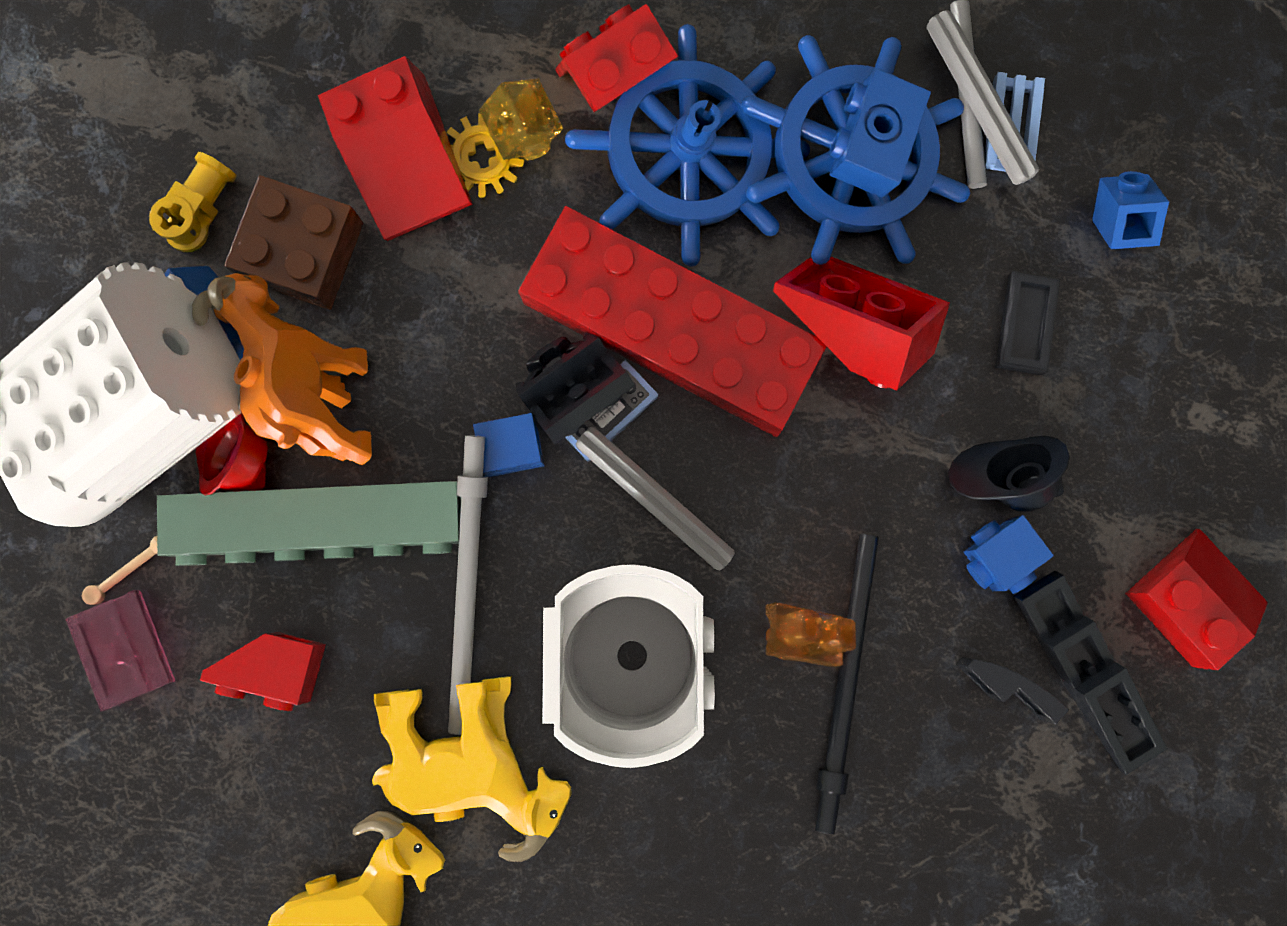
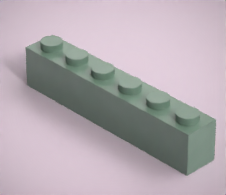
(308, 520)

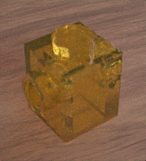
(521, 119)

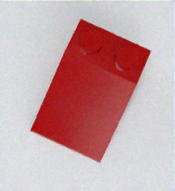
(396, 147)
(865, 318)

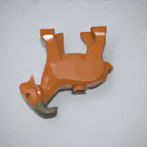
(284, 371)

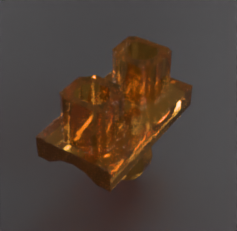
(808, 635)

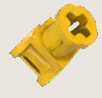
(191, 204)

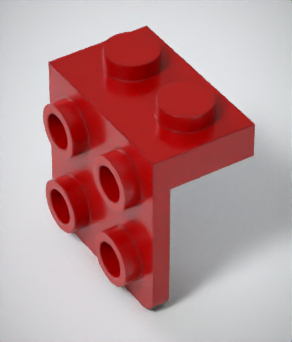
(618, 58)

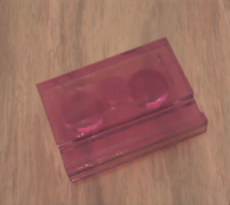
(120, 650)

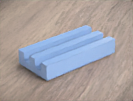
(1019, 86)

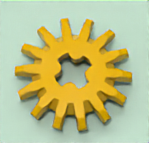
(471, 172)

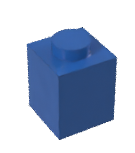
(510, 445)

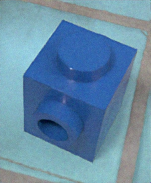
(1130, 211)
(1006, 555)

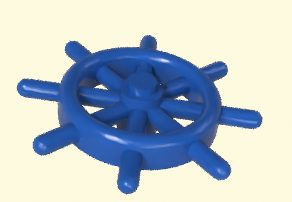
(687, 146)

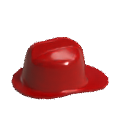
(232, 459)

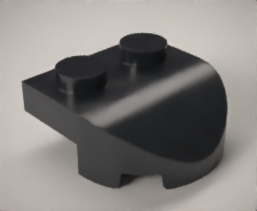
(571, 384)

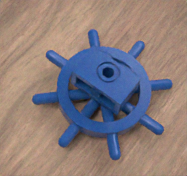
(867, 150)

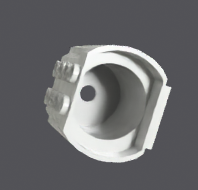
(111, 395)
(619, 712)

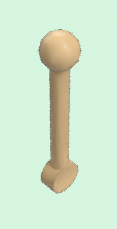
(96, 593)

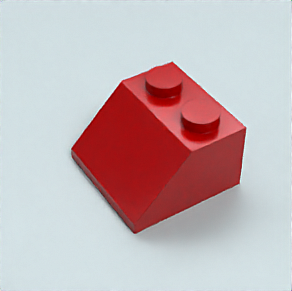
(1200, 602)

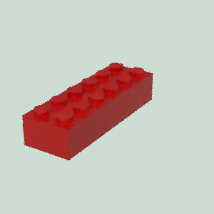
(672, 321)

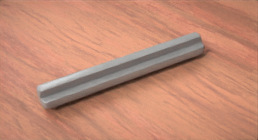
(982, 97)
(655, 498)

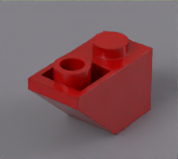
(272, 667)

